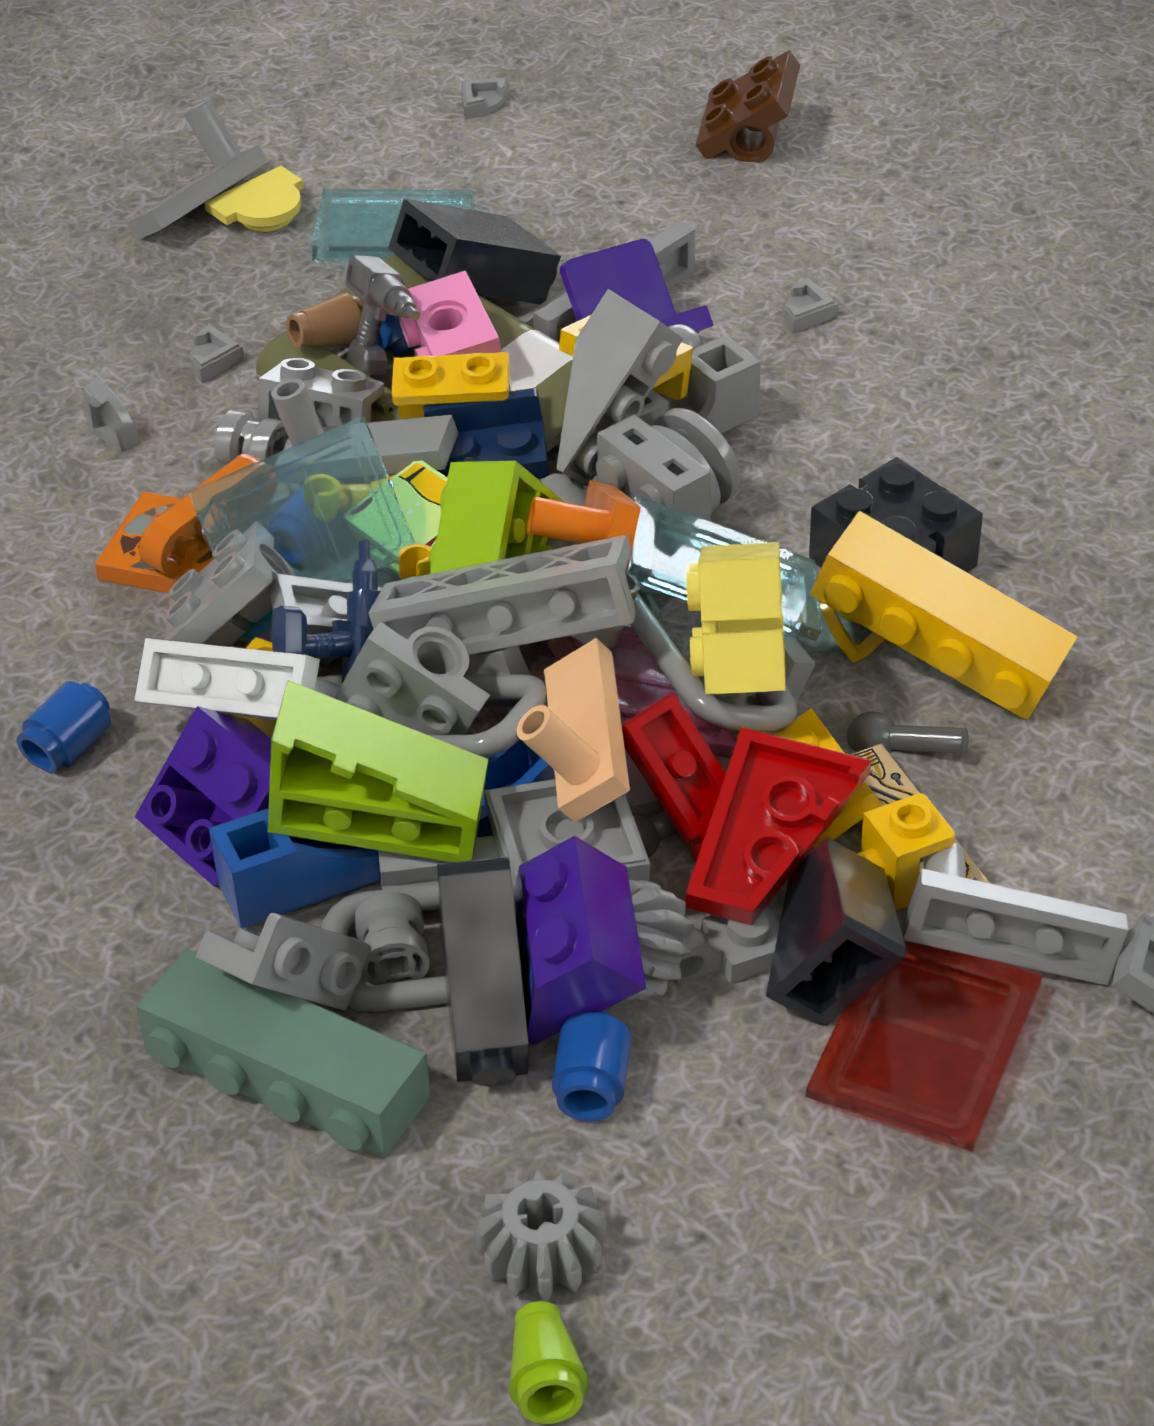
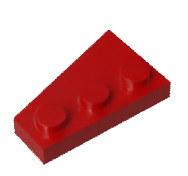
(767, 820)

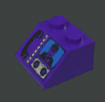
(574, 936)

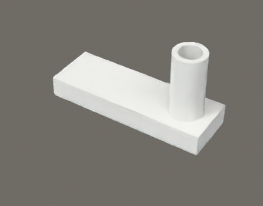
(223, 677)

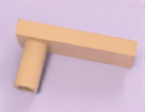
(580, 731)

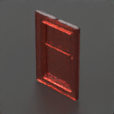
(928, 1044)

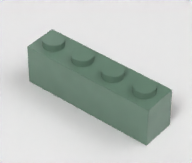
(285, 1054)

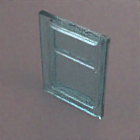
(313, 503)
(672, 539)

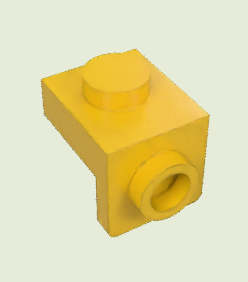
(901, 835)

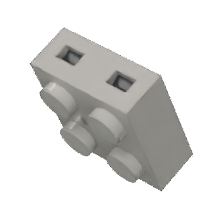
(653, 467)

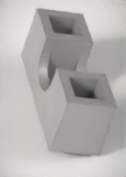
(720, 387)

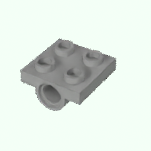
(228, 592)
(415, 681)

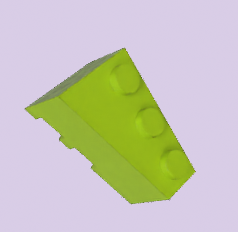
(486, 515)
(370, 781)

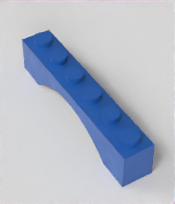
(284, 872)

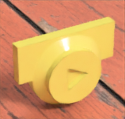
(260, 203)

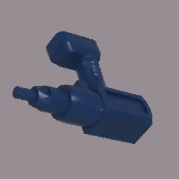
(348, 635)

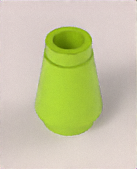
(545, 1366)

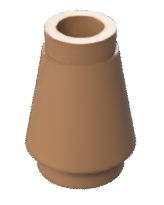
(326, 323)

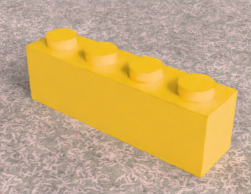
(942, 615)

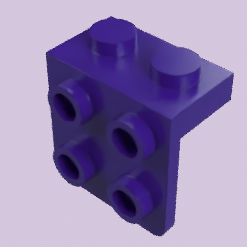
(634, 275)

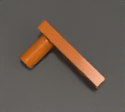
(603, 516)

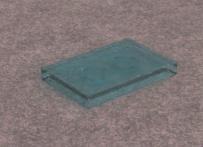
(364, 219)

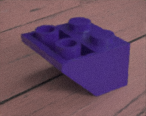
(208, 779)

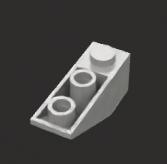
(611, 375)

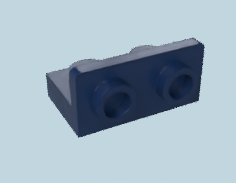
(498, 431)

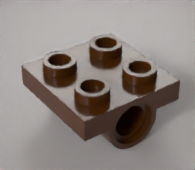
(747, 111)

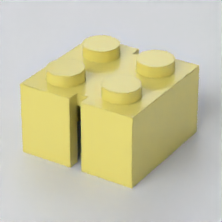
(740, 617)

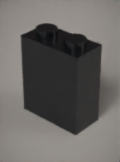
(490, 247)

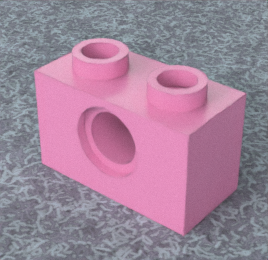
(450, 319)

